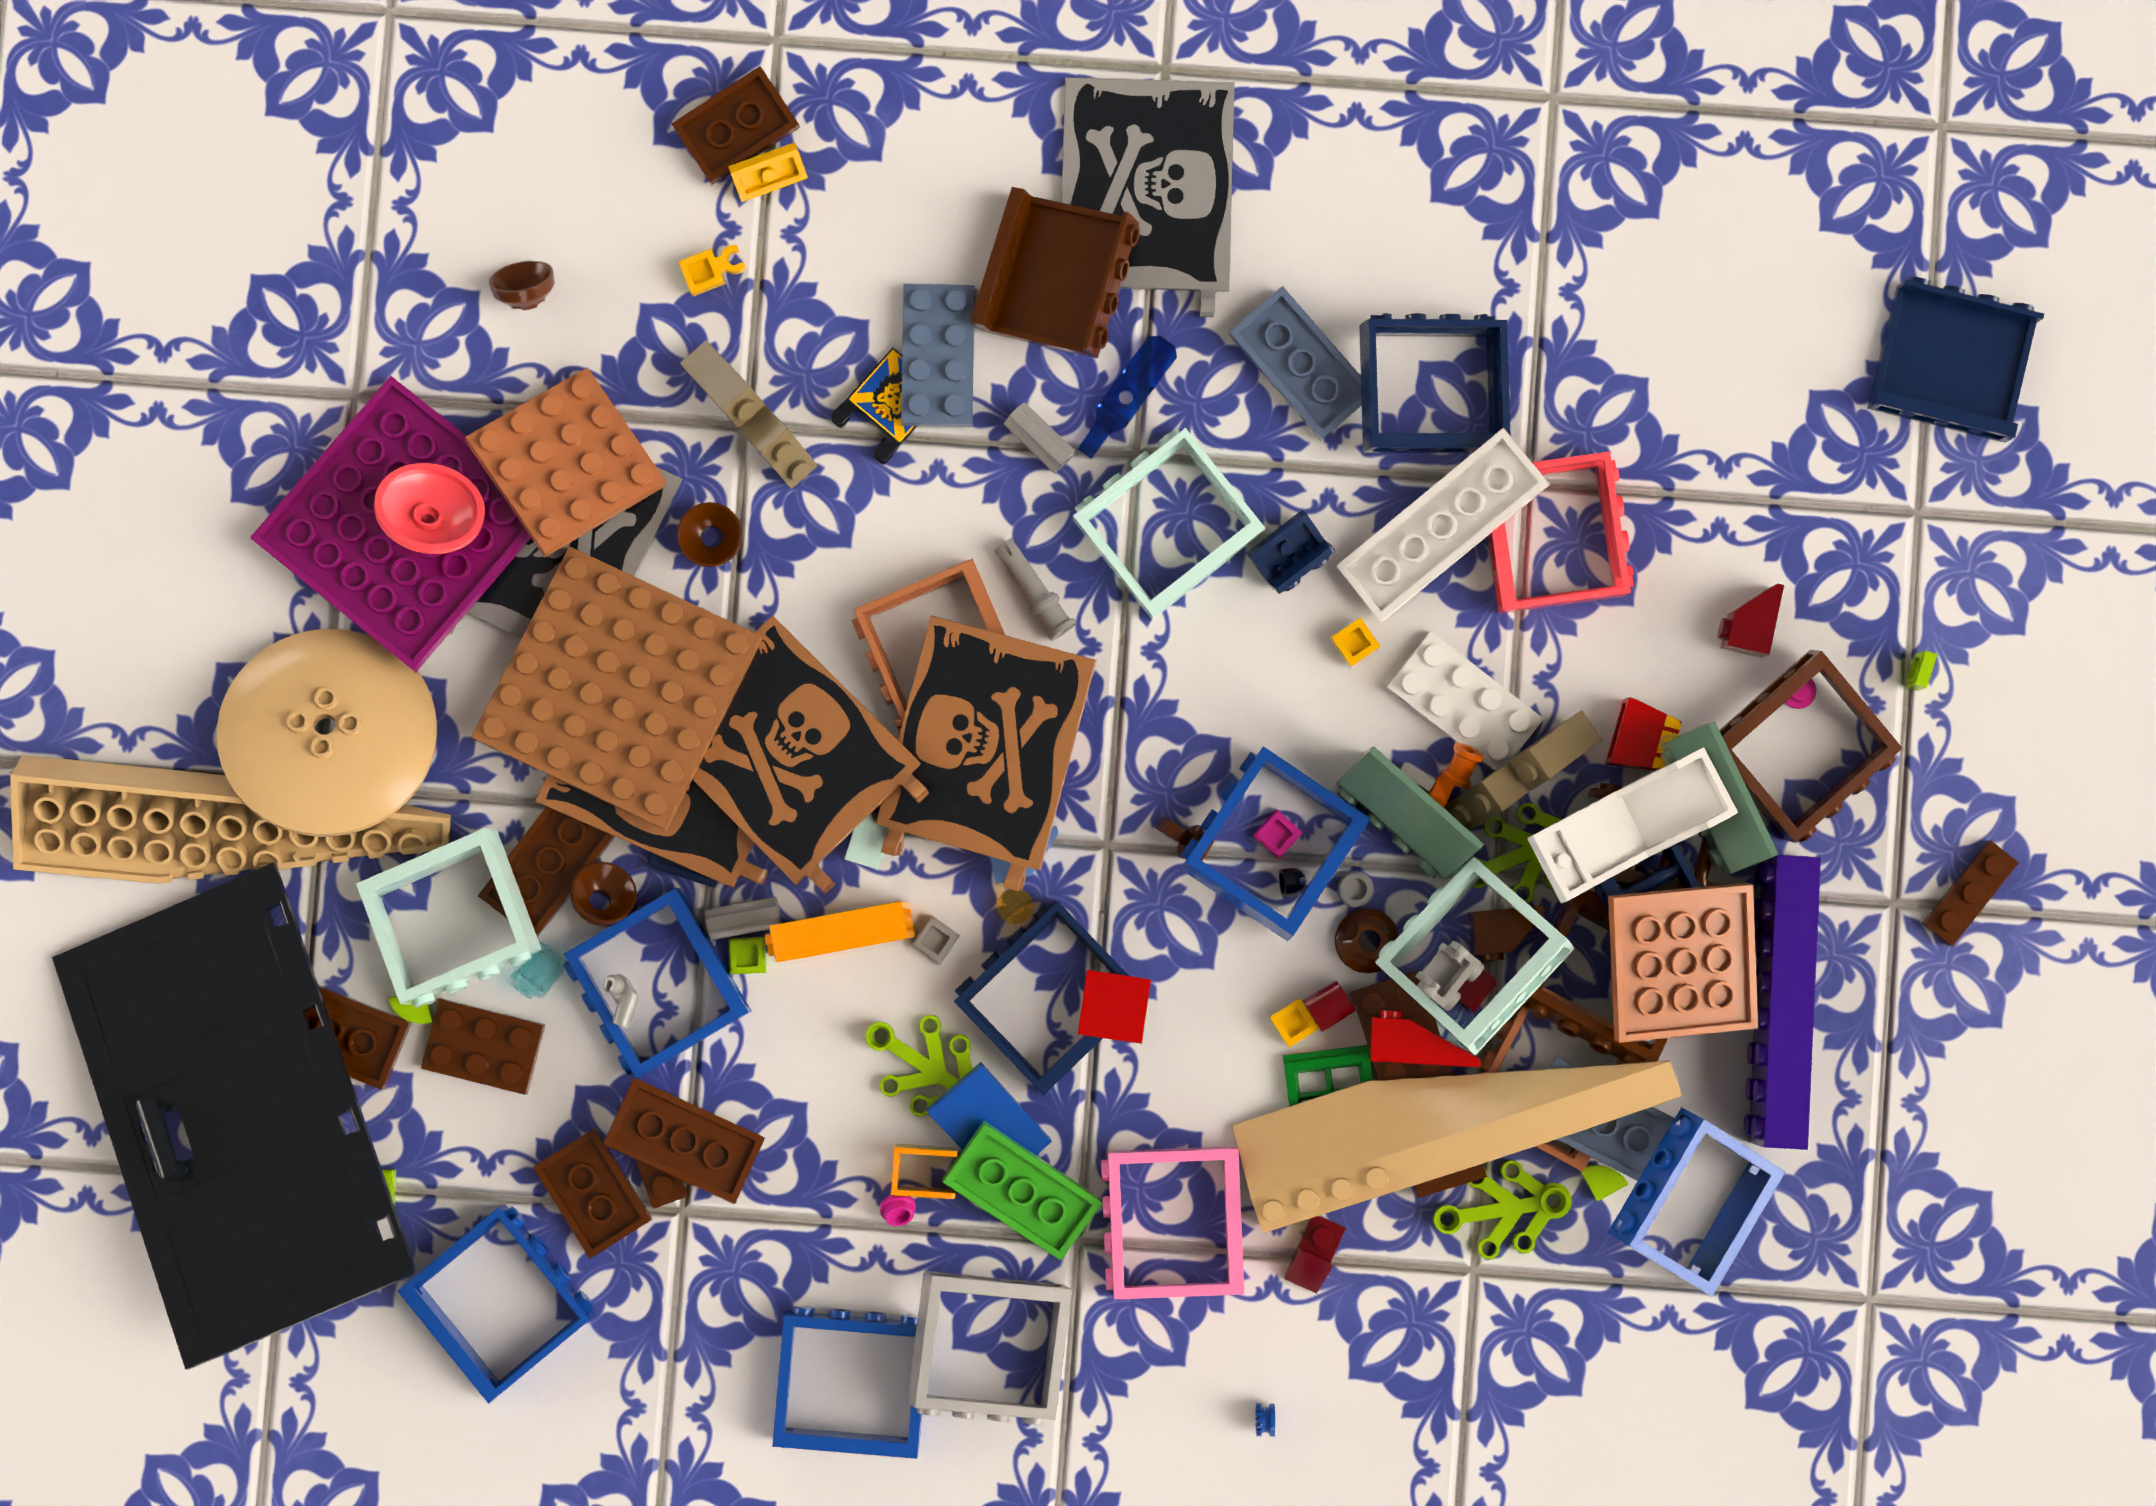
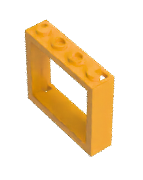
(840, 931)

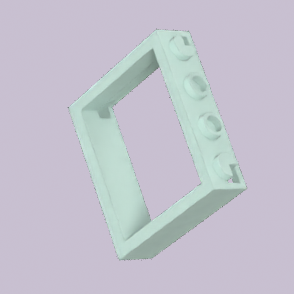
(1143, 466)
(484, 968)
(1514, 992)

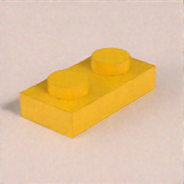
(768, 172)

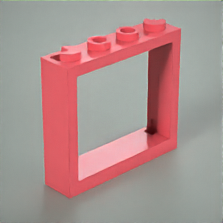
(1616, 541)

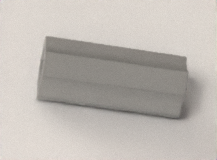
(1039, 437)
(742, 918)

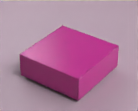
(1277, 834)

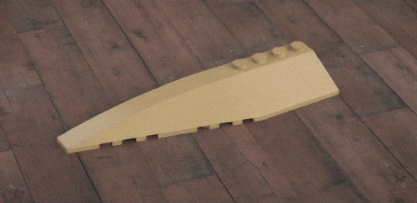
(174, 825)
(1420, 1129)

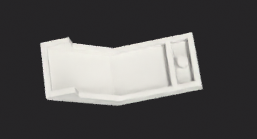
(1632, 824)

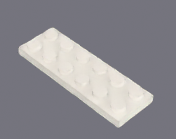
(1443, 525)

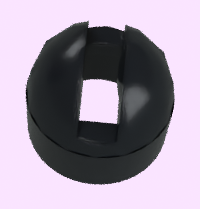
(1289, 882)

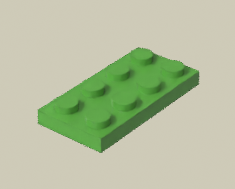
(1022, 1190)

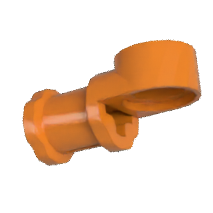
(1457, 773)

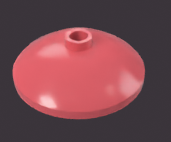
(429, 495)

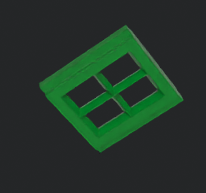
(1325, 1061)

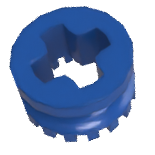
(1265, 1419)

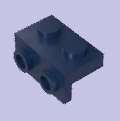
(1290, 553)

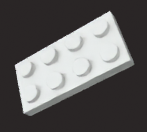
(1464, 701)

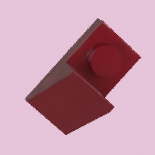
(1315, 1253)

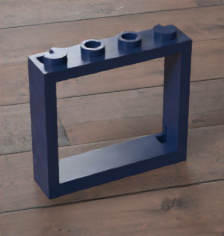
(1446, 326)
(996, 963)

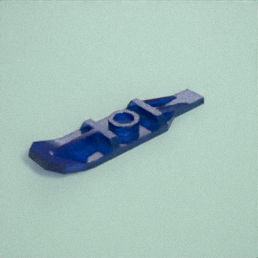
(1139, 379)

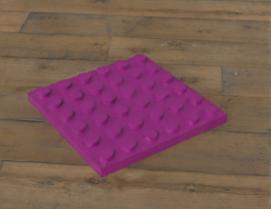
(336, 546)

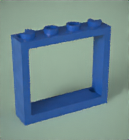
(1239, 897)
(709, 956)
(1734, 1219)
(450, 1336)
(834, 1440)

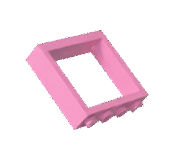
(1112, 1209)

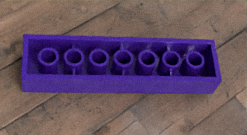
(1785, 1002)

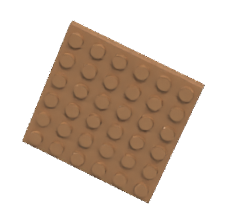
(617, 688)

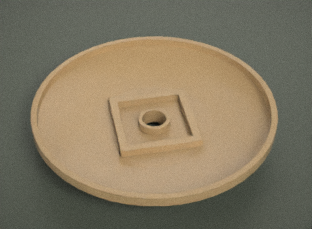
(335, 779)

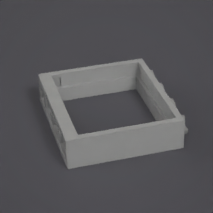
(998, 1411)

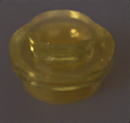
(1015, 906)

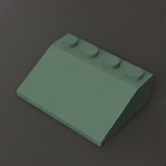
(1408, 814)

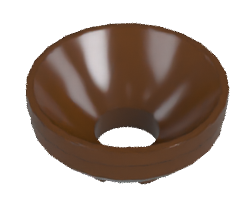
(522, 284)
(700, 518)
(609, 881)
(1348, 935)

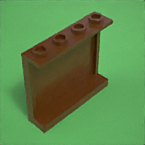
(1055, 274)

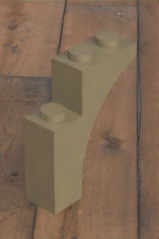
(749, 414)
(1524, 772)

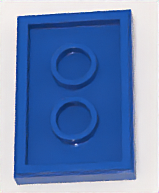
(983, 1098)

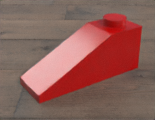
(1407, 1041)

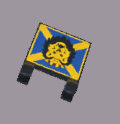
(880, 402)

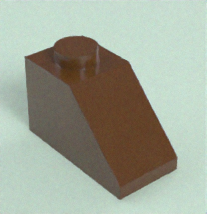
(1498, 931)

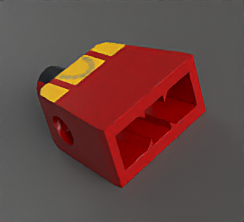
(1640, 735)

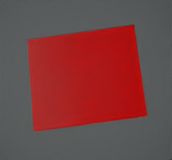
(1114, 1006)

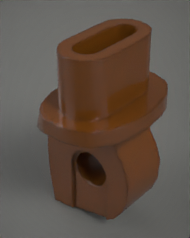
(1181, 835)

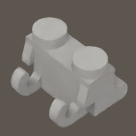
(1447, 973)

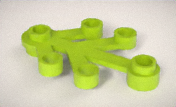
(1521, 854)
(932, 1070)
(1509, 1209)

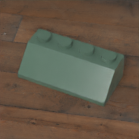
(1742, 837)

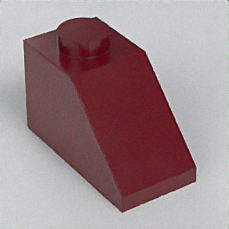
(1752, 624)

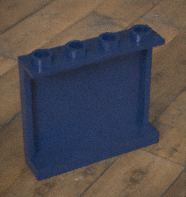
(1954, 359)

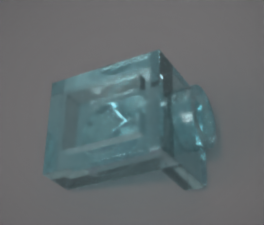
(539, 973)

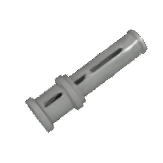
(1044, 604)

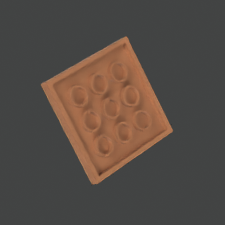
(565, 462)
(1683, 962)

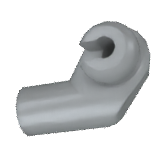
(624, 996)

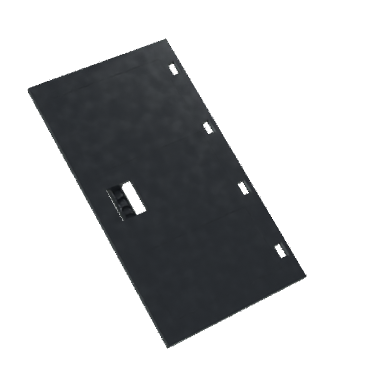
(278, 1200)

